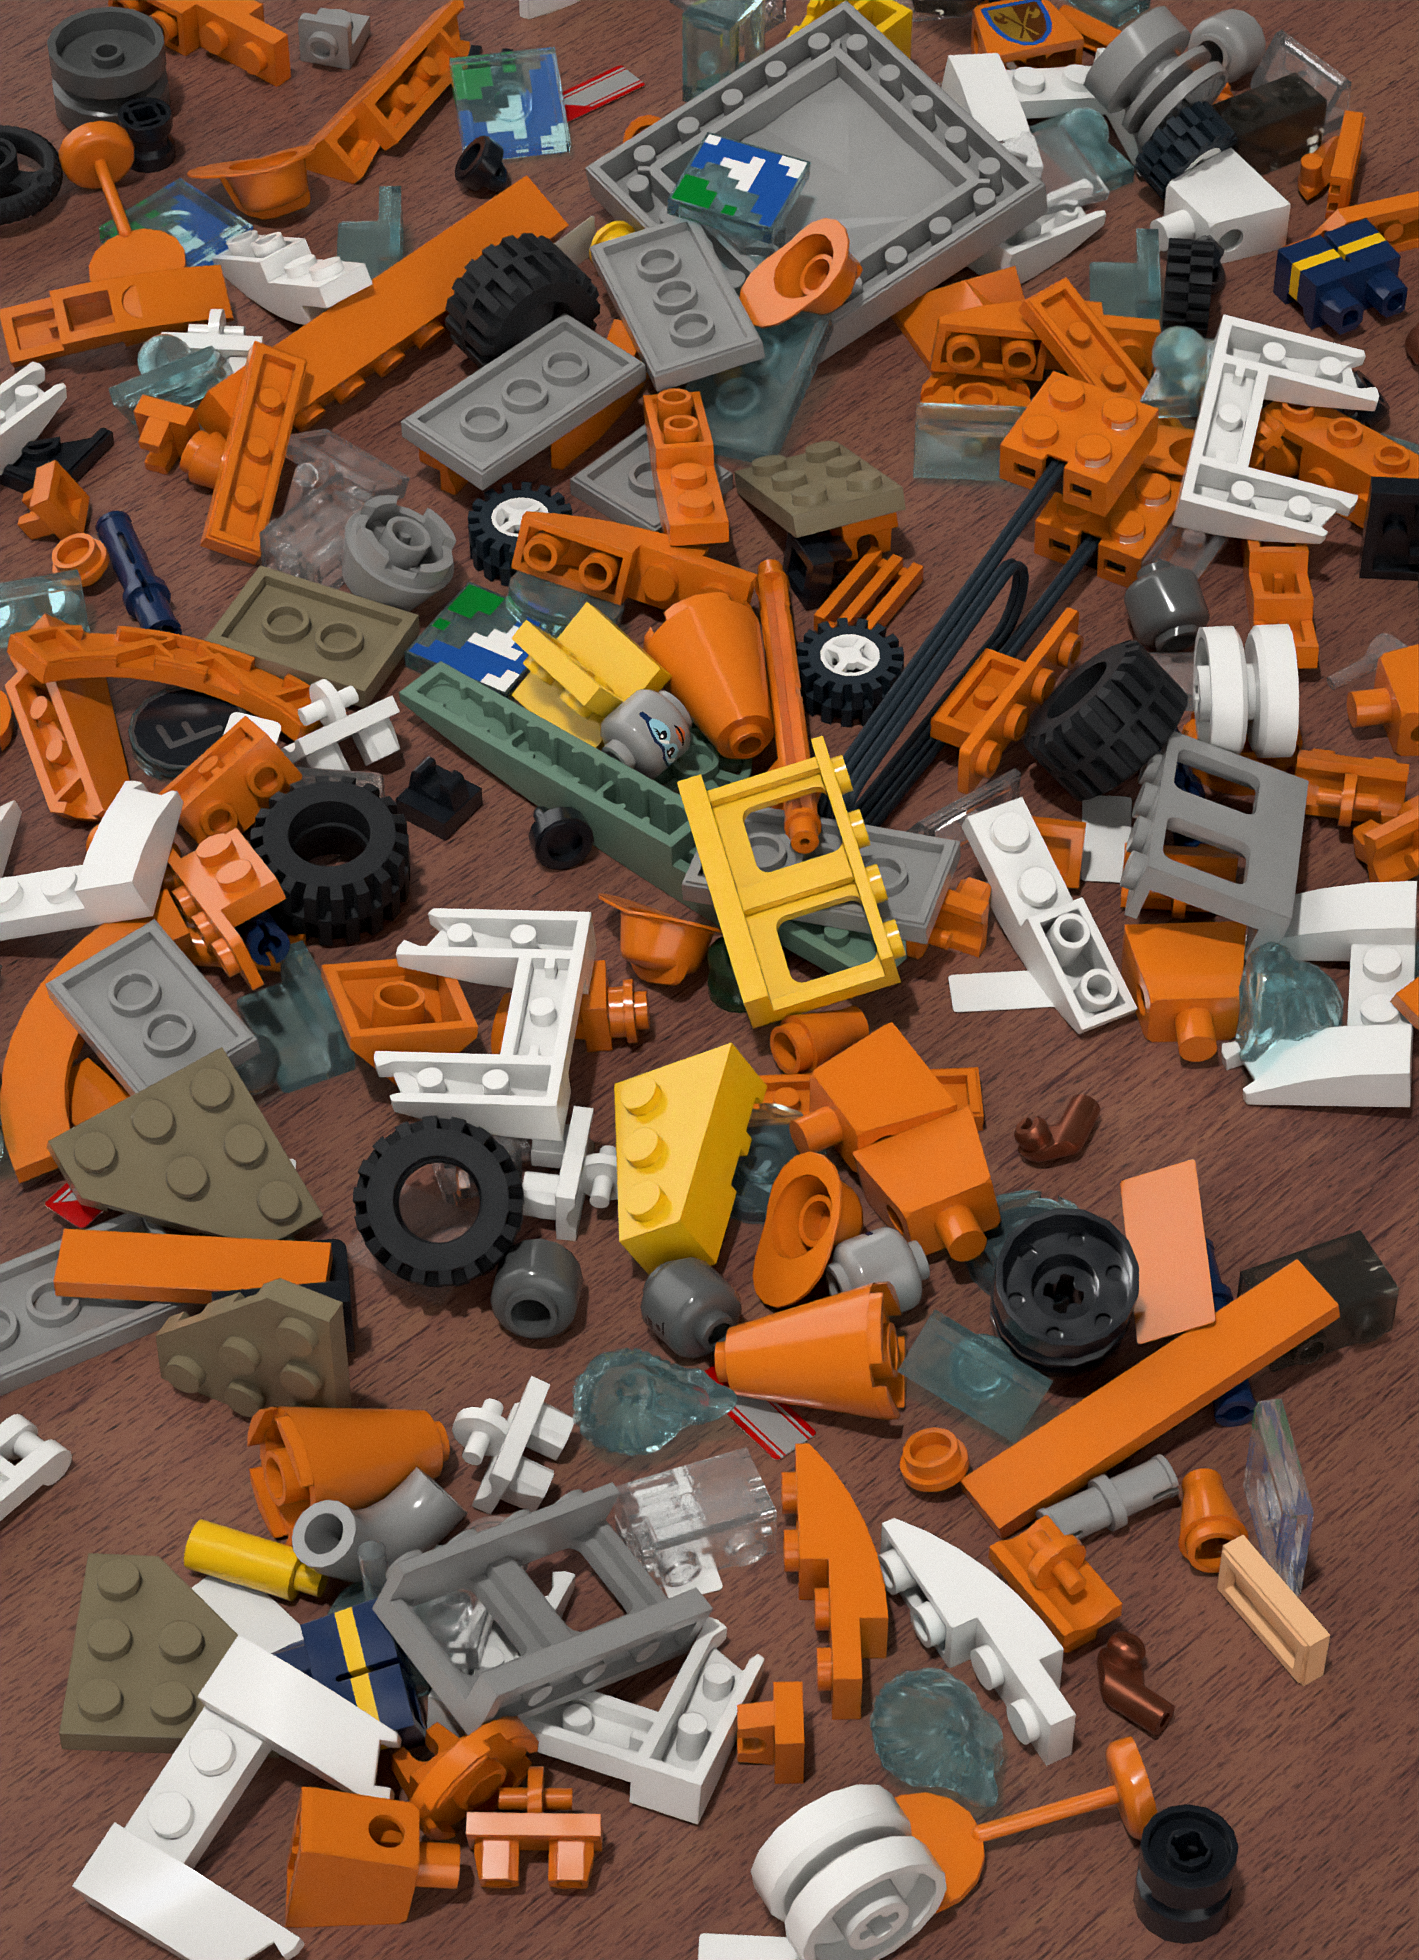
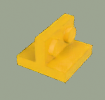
(583, 673)

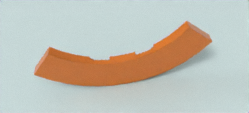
(165, 658)
(46, 1043)

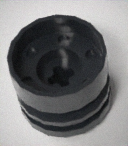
(1070, 1256)

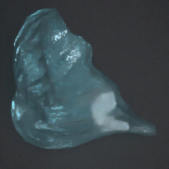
(1283, 1000)
(641, 1402)
(937, 1735)

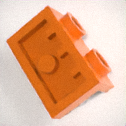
(232, 782)

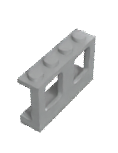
(1265, 838)
(554, 1659)

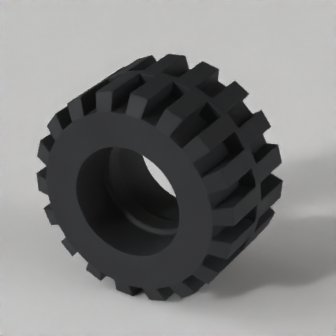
(514, 294)
(1106, 720)
(339, 821)
(438, 1142)

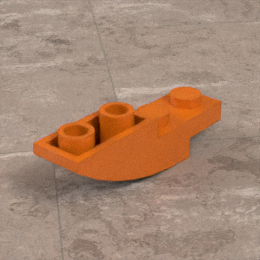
(224, 28)
(113, 312)
(1001, 343)
(684, 468)
(622, 561)
(838, 1572)

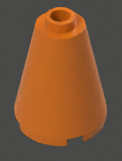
(717, 670)
(822, 1355)
(337, 1456)

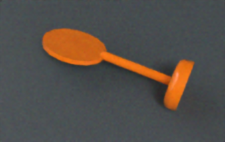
(97, 158)
(959, 1842)

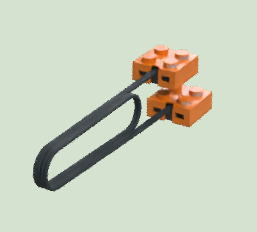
(1101, 516)

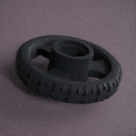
(25, 191)

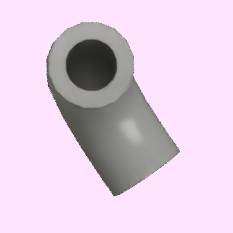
(406, 1520)

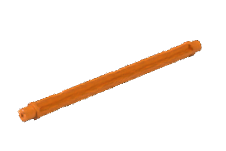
(772, 586)

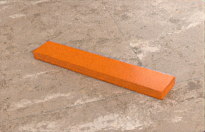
(1149, 1399)

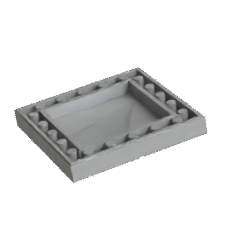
(886, 156)

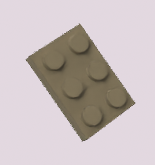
(818, 489)
(316, 632)

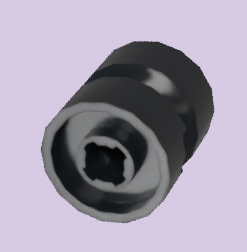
(1185, 1873)

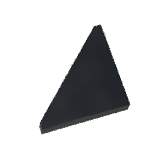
(74, 456)

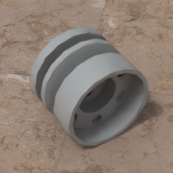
(1152, 75)

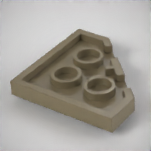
(189, 1159)
(261, 1350)
(139, 1657)

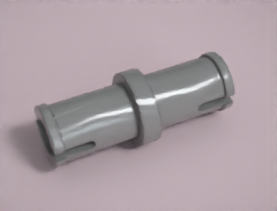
(1114, 1499)

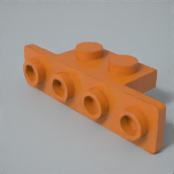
(1342, 452)
(998, 698)
(219, 890)

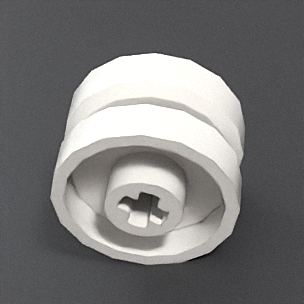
(1247, 689)
(848, 1876)

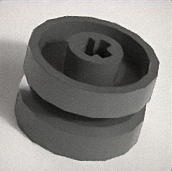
(103, 62)

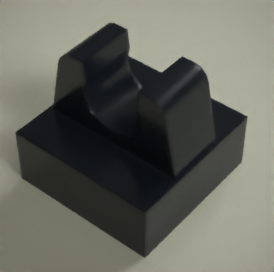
(814, 566)
(438, 799)

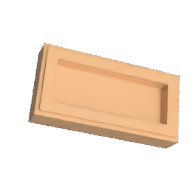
(1273, 1611)

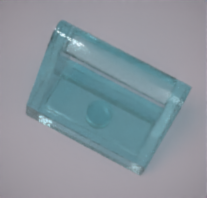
(713, 39)

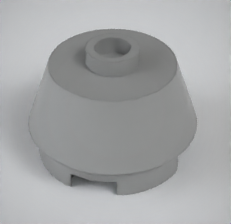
(396, 553)

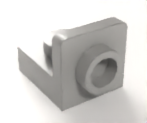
(332, 37)

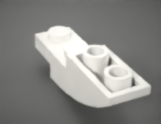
(286, 276)
(1043, 922)
(980, 1618)

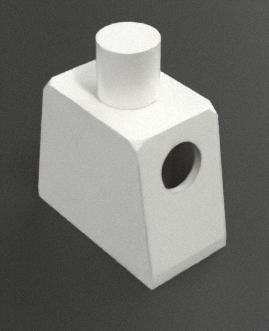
(1228, 203)

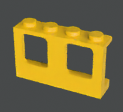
(757, 902)

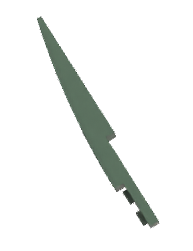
(627, 811)

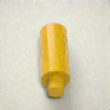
(250, 1561)

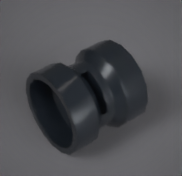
(149, 127)

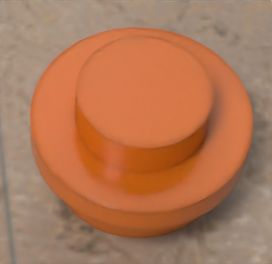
(81, 553)
(627, 1011)
(933, 1460)

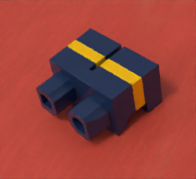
(1341, 276)
(364, 1665)

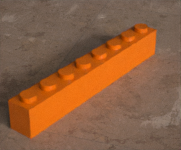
(394, 313)

